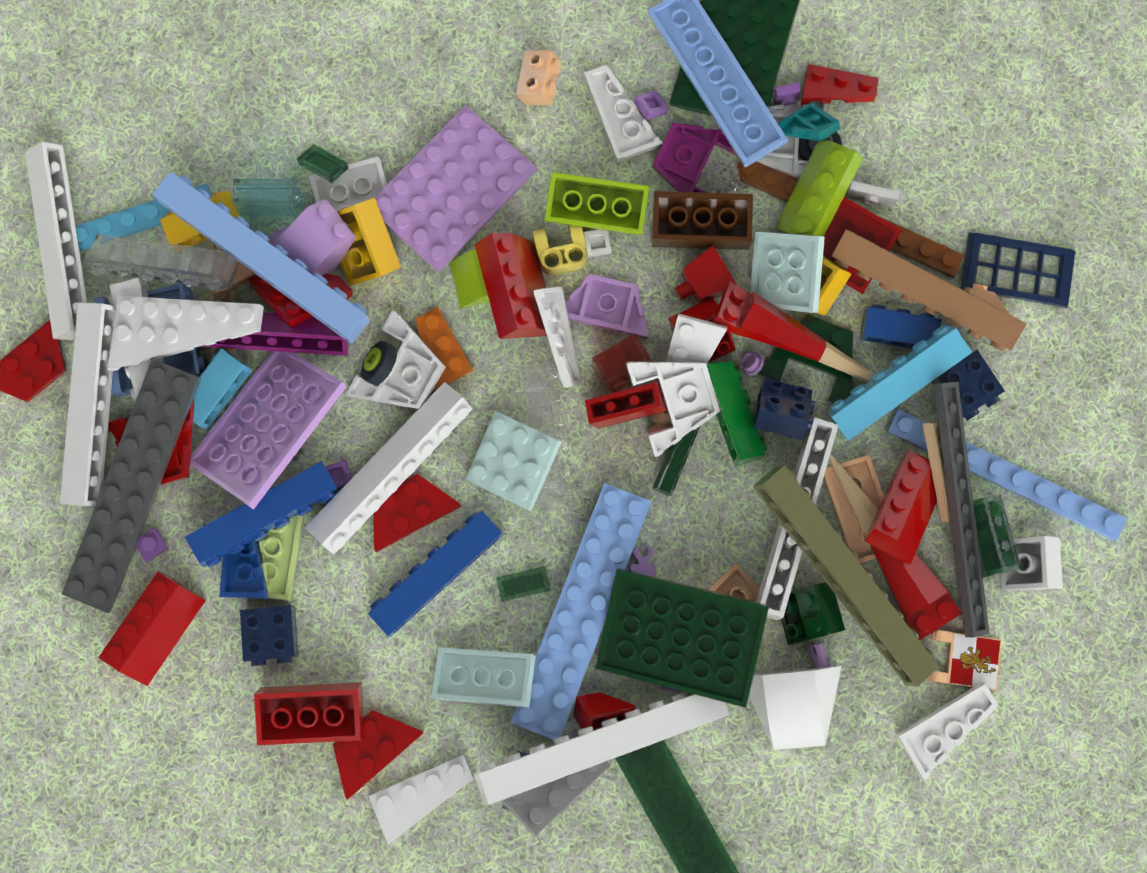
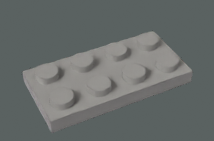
(544, 803)

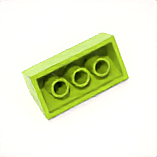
(819, 190)
(596, 203)

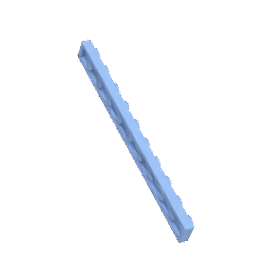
(1020, 482)

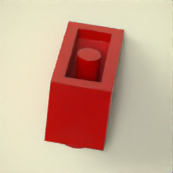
(599, 707)

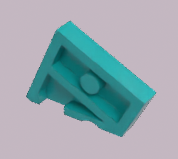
(809, 123)

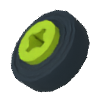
(379, 362)

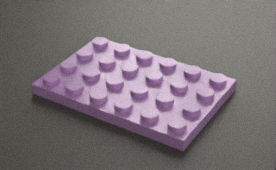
(452, 188)
(266, 425)

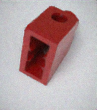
(704, 277)

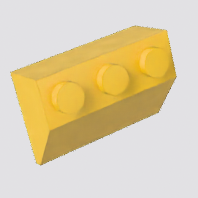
(372, 249)

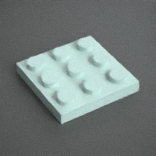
(788, 270)
(513, 460)

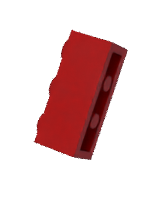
(625, 405)

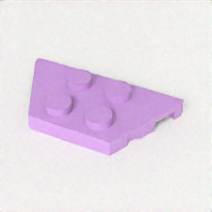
(608, 305)

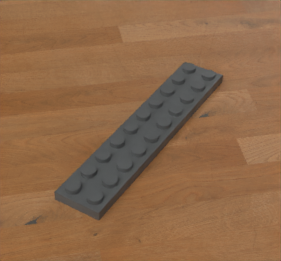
(131, 485)

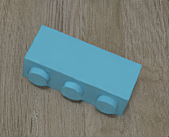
(218, 386)

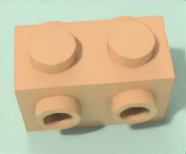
(538, 77)

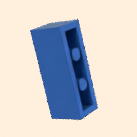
(897, 327)

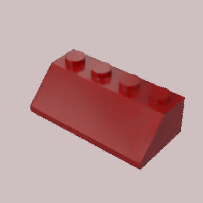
(904, 509)
(152, 628)
(309, 713)

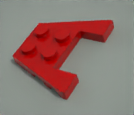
(179, 463)

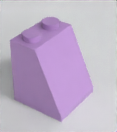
(317, 238)

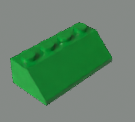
(735, 415)

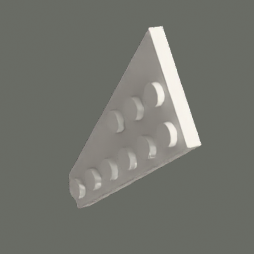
(166, 327)

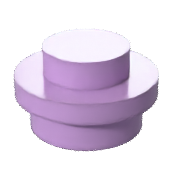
(751, 363)

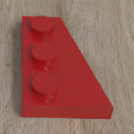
(832, 84)

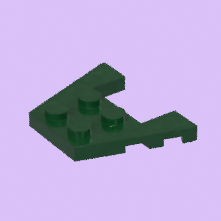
(833, 334)

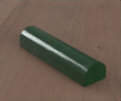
(674, 464)

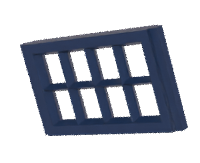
(1063, 278)

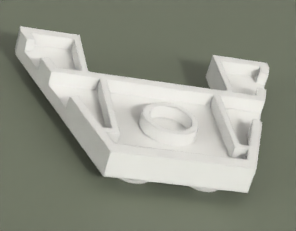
(785, 157)
(412, 376)
(686, 395)

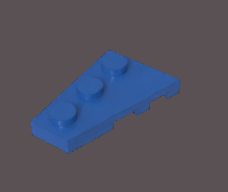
(243, 574)

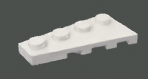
(624, 126)
(557, 327)
(694, 340)
(944, 729)

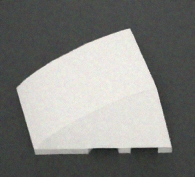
(795, 705)

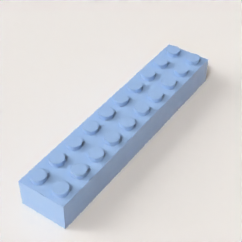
(581, 611)

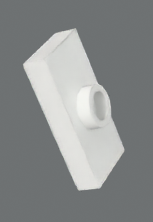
(872, 194)

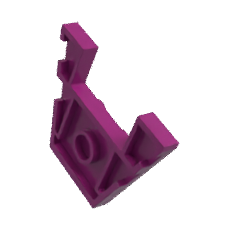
(686, 154)

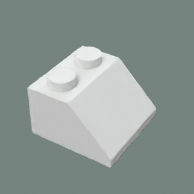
(1039, 565)

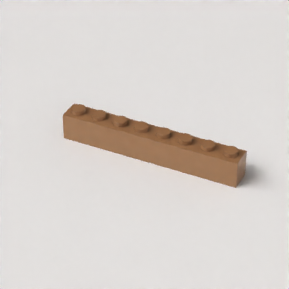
(929, 290)

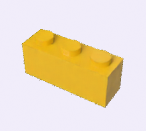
(182, 234)

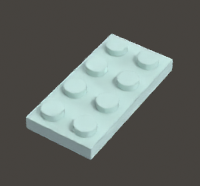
(483, 677)

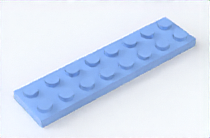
(718, 79)

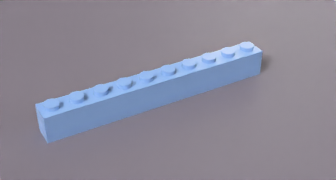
(261, 257)

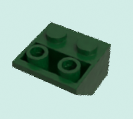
(811, 614)

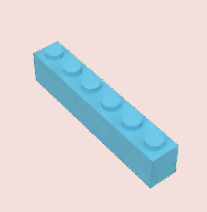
(899, 381)

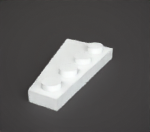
(415, 797)

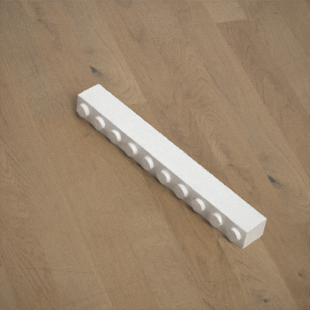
(596, 746)

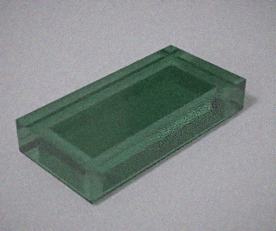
(322, 163)
(523, 584)

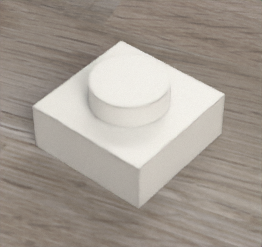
(597, 243)

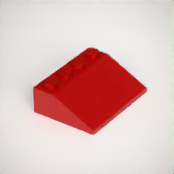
(510, 277)

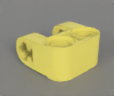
(561, 253)

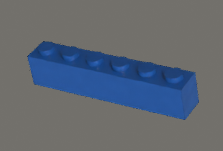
(274, 510)
(435, 574)

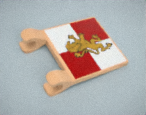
(969, 660)

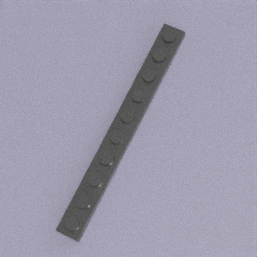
(961, 509)

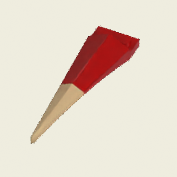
(762, 321)
(914, 587)

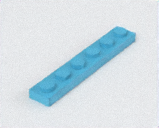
(125, 222)

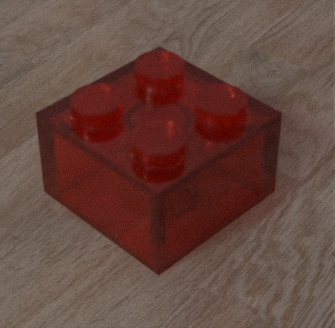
(611, 365)

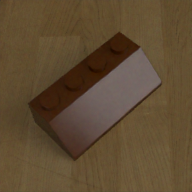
(702, 220)

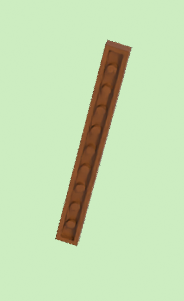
(907, 244)

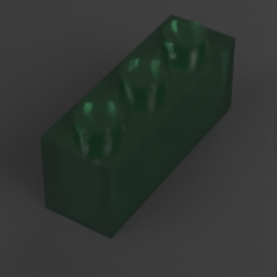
(995, 538)

